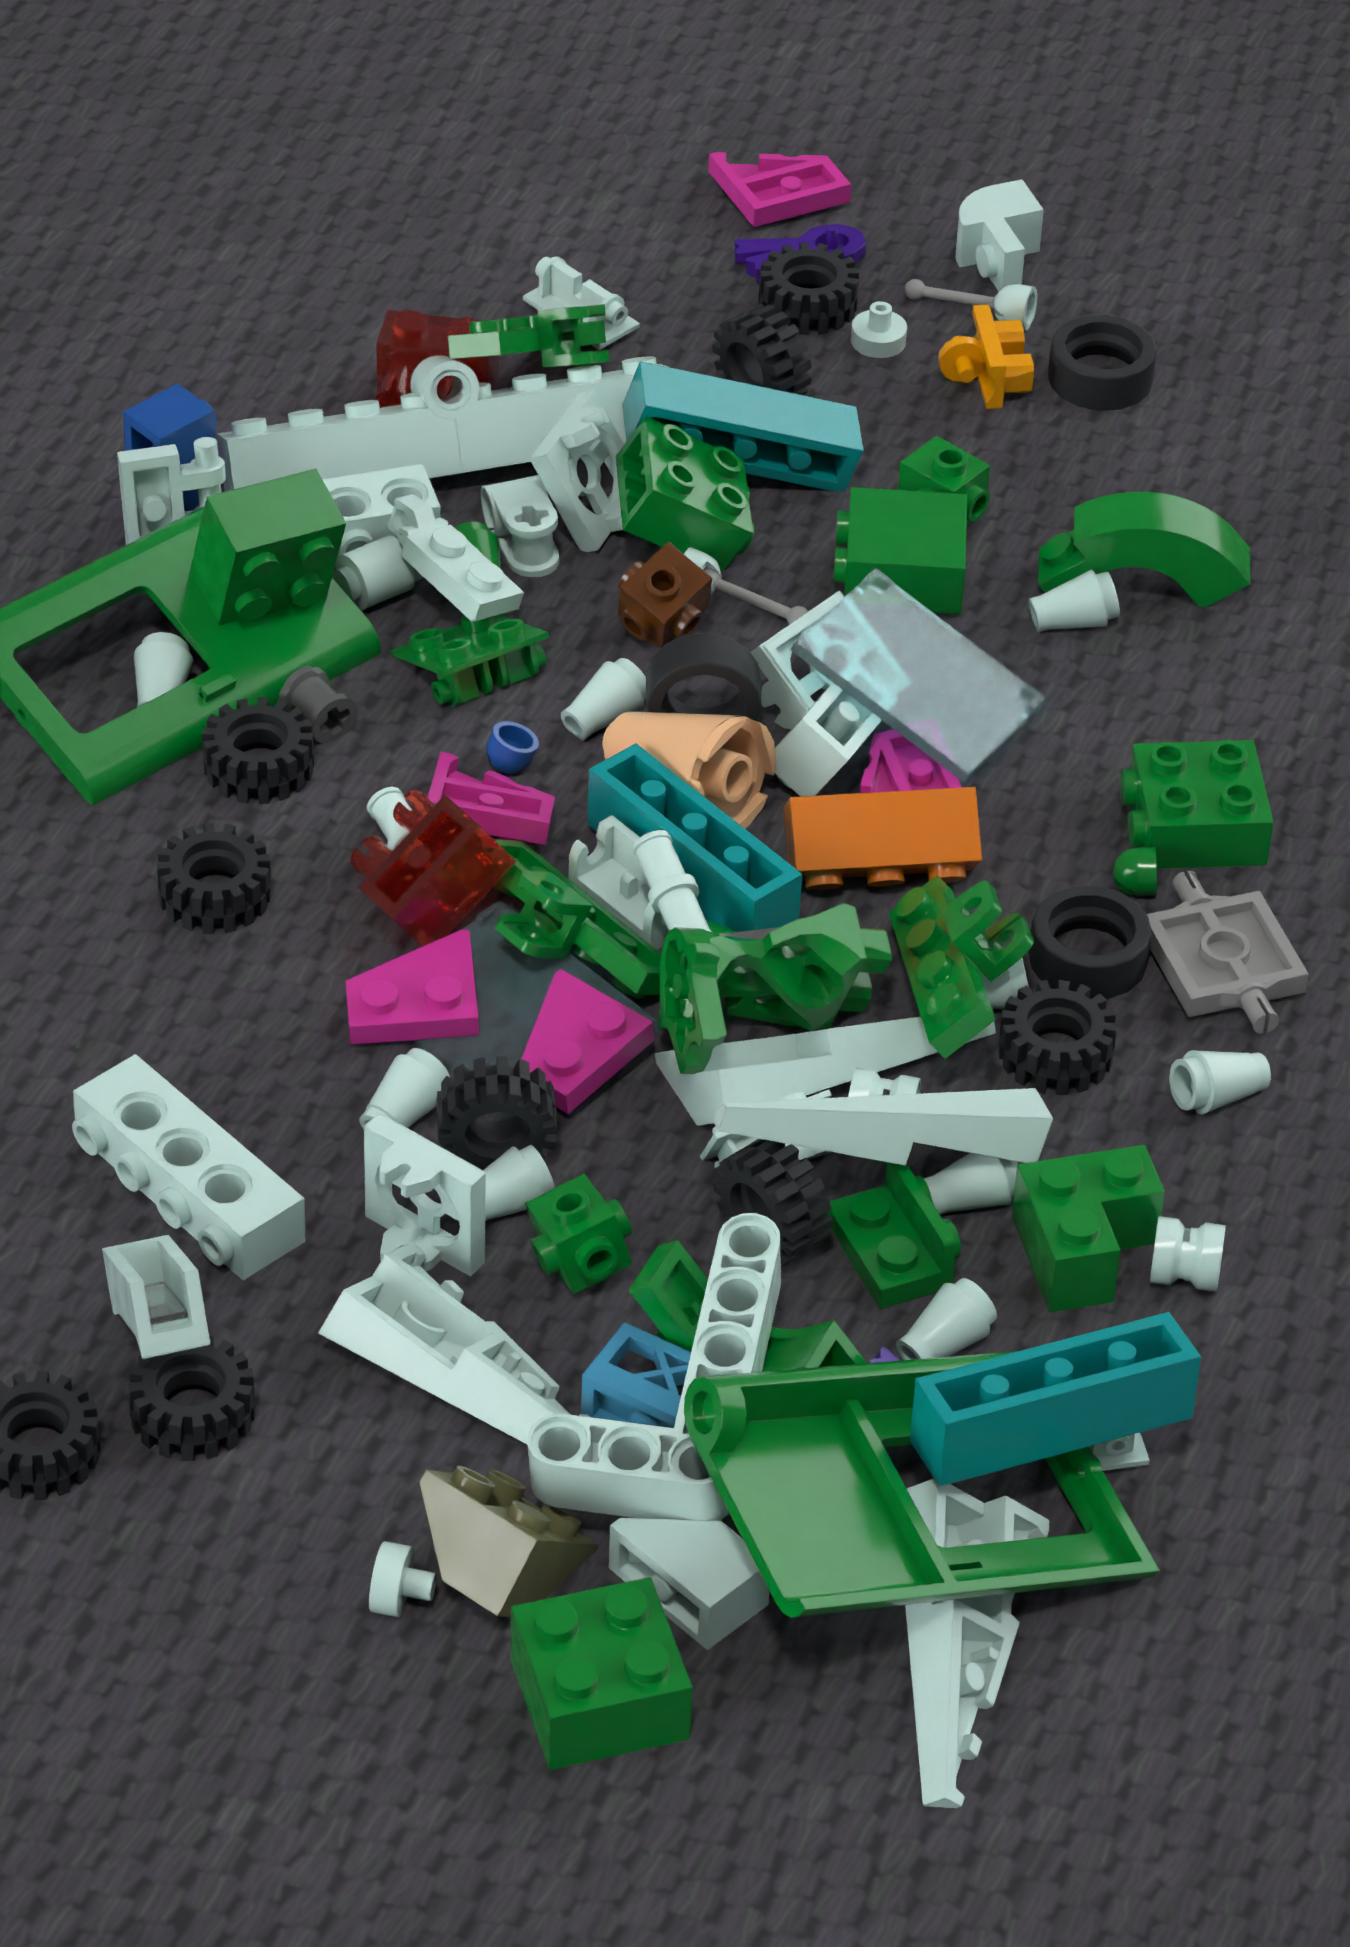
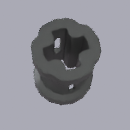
(327, 711)

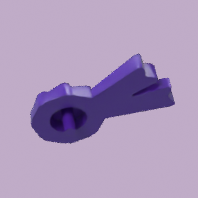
(838, 236)

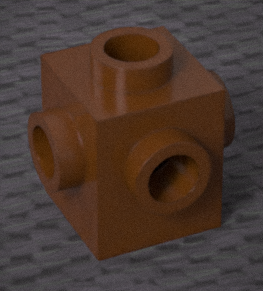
(663, 596)

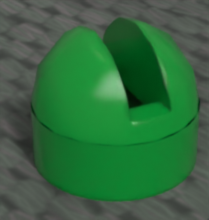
(1137, 872)

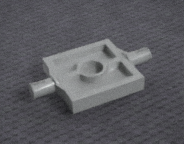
(1225, 953)

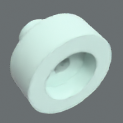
(879, 331)
(396, 1580)

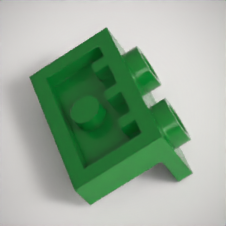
(896, 1238)

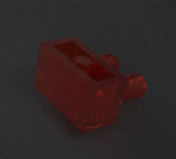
(413, 337)
(434, 870)

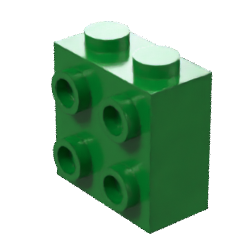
(684, 492)
(910, 539)
(1198, 803)

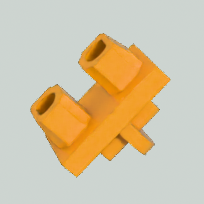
(991, 356)

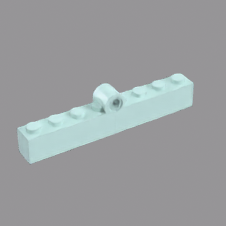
(447, 435)

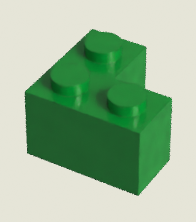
(1079, 1217)

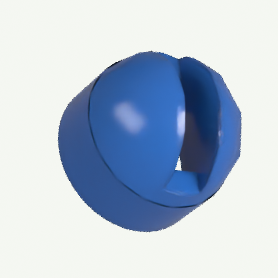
(511, 747)

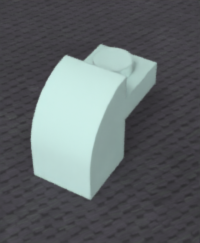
(997, 230)

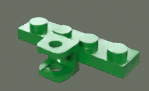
(553, 331)
(565, 918)
(947, 952)

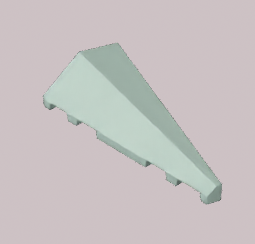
(794, 1063)
(883, 1127)
(438, 1344)
(960, 1643)

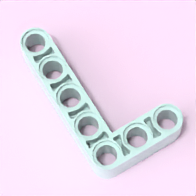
(655, 1468)

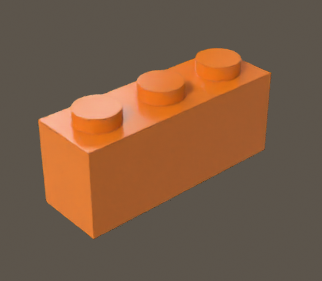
(883, 836)

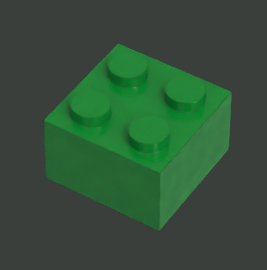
(267, 546)
(600, 1673)

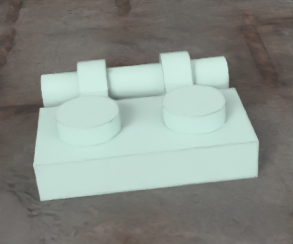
(155, 482)

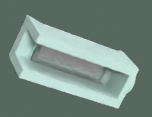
(157, 1295)

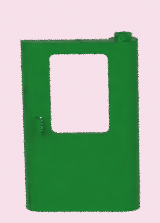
(242, 656)
(832, 1518)

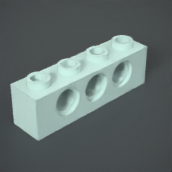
(188, 1167)

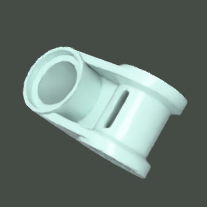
(523, 523)

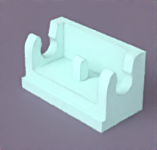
(617, 880)

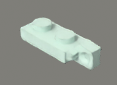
(451, 561)

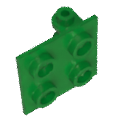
(475, 655)

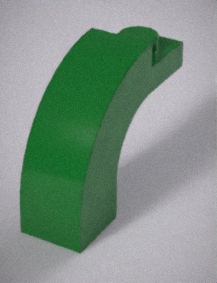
(1154, 534)
(673, 1294)

